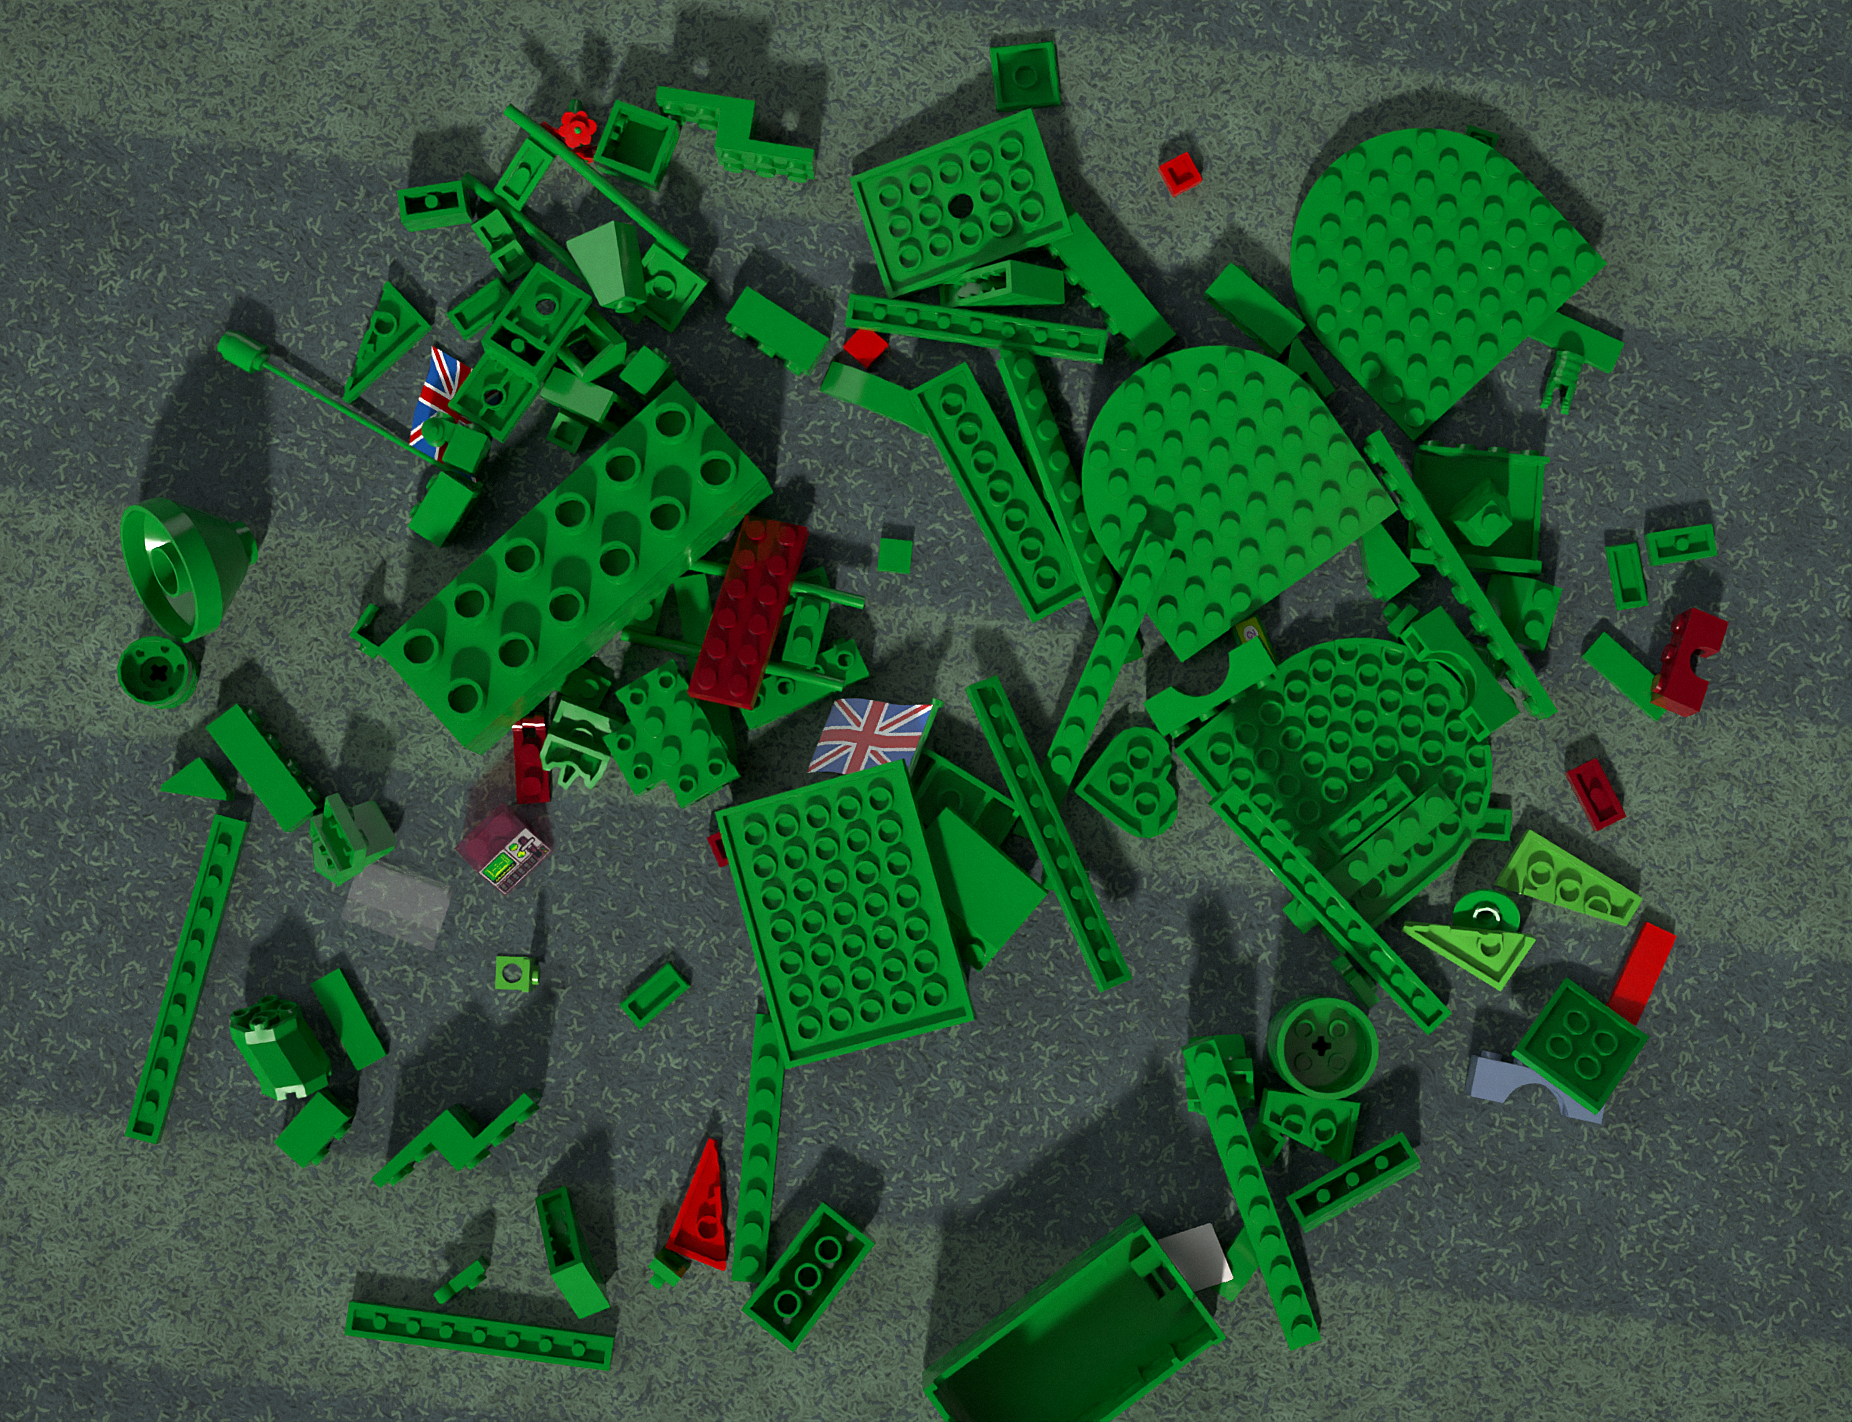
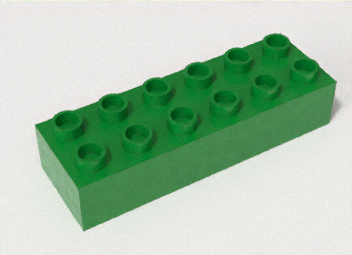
(576, 569)

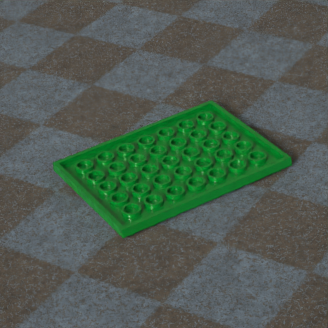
(845, 914)

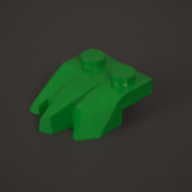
(577, 742)

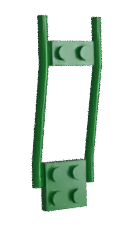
(668, 279)
(802, 639)

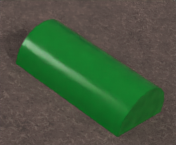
(809, 1275)

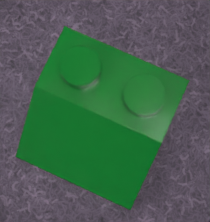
(1524, 609)

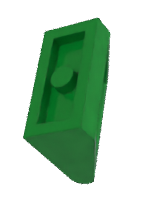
(603, 339)

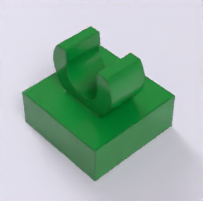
(1399, 620)
(668, 1268)

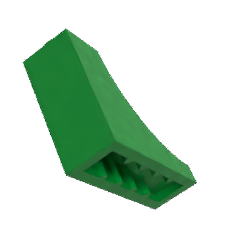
(1004, 285)
(569, 1254)

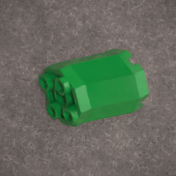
(280, 1048)

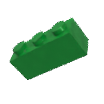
(1254, 310)
(776, 332)

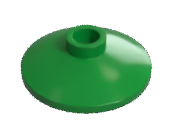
(1503, 915)

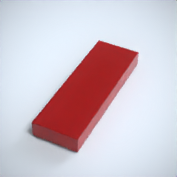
(1641, 972)

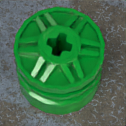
(139, 673)

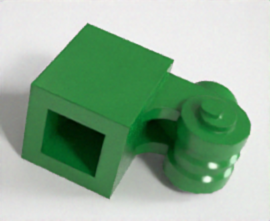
(465, 447)

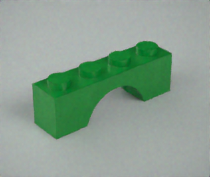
(1439, 640)
(1248, 666)

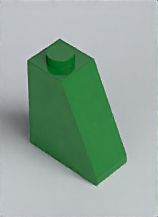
(611, 265)
(588, 401)
(1479, 515)

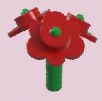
(576, 130)

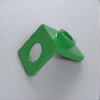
(367, 646)

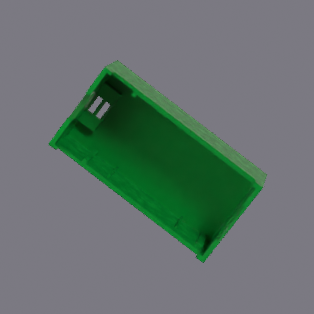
(1078, 1340)

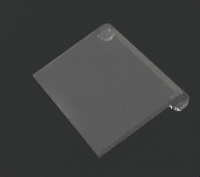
(398, 903)

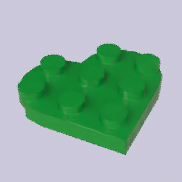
(1131, 783)

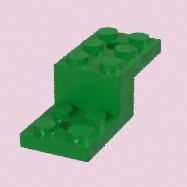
(736, 134)
(520, 352)
(458, 1139)

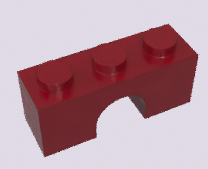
(1676, 685)

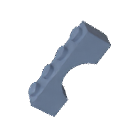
(1496, 1079)

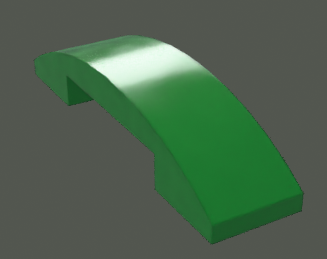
(872, 394)

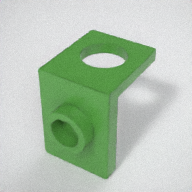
(530, 973)

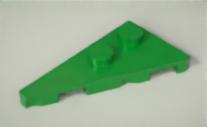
(391, 335)

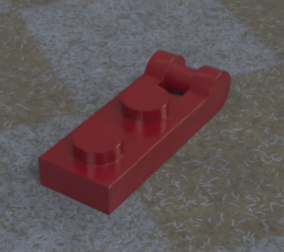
(531, 779)

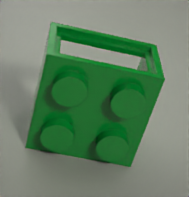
(637, 145)

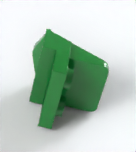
(348, 838)
(1238, 1070)

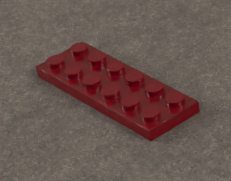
(748, 612)

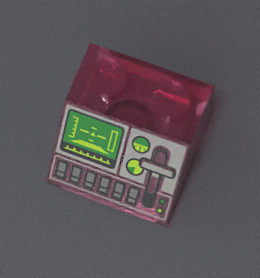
(503, 848)

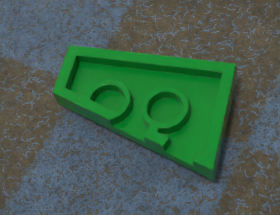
(1317, 1123)

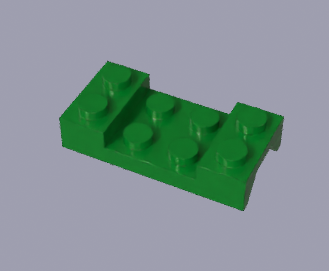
(943, 784)

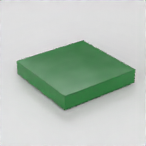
(1024, 76)

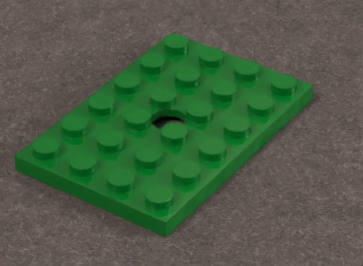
(910, 198)

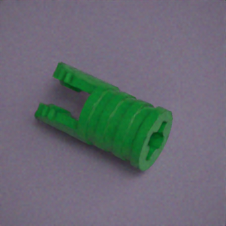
(1564, 377)

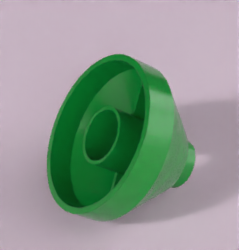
(184, 564)

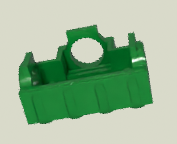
(669, 739)

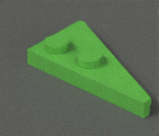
(1482, 952)

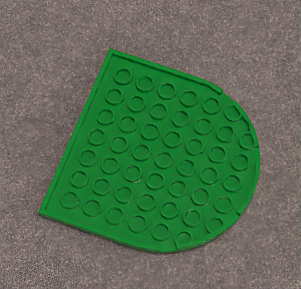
(1429, 267)
(1236, 472)
(1335, 731)

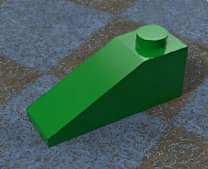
(1384, 564)

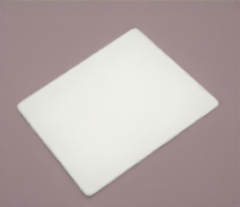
(1198, 1256)

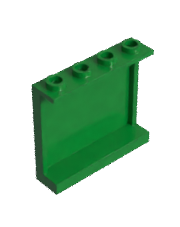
(1449, 474)

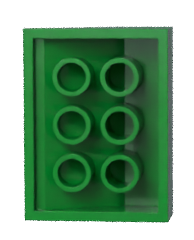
(981, 887)

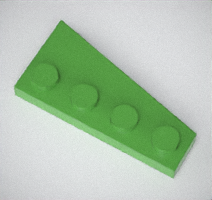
(1557, 877)

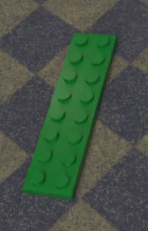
(997, 491)

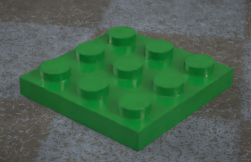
(1580, 1046)

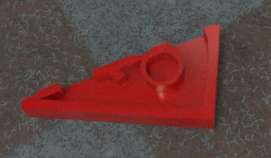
(700, 1222)

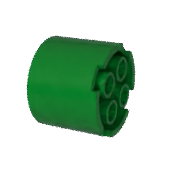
(1339, 1066)

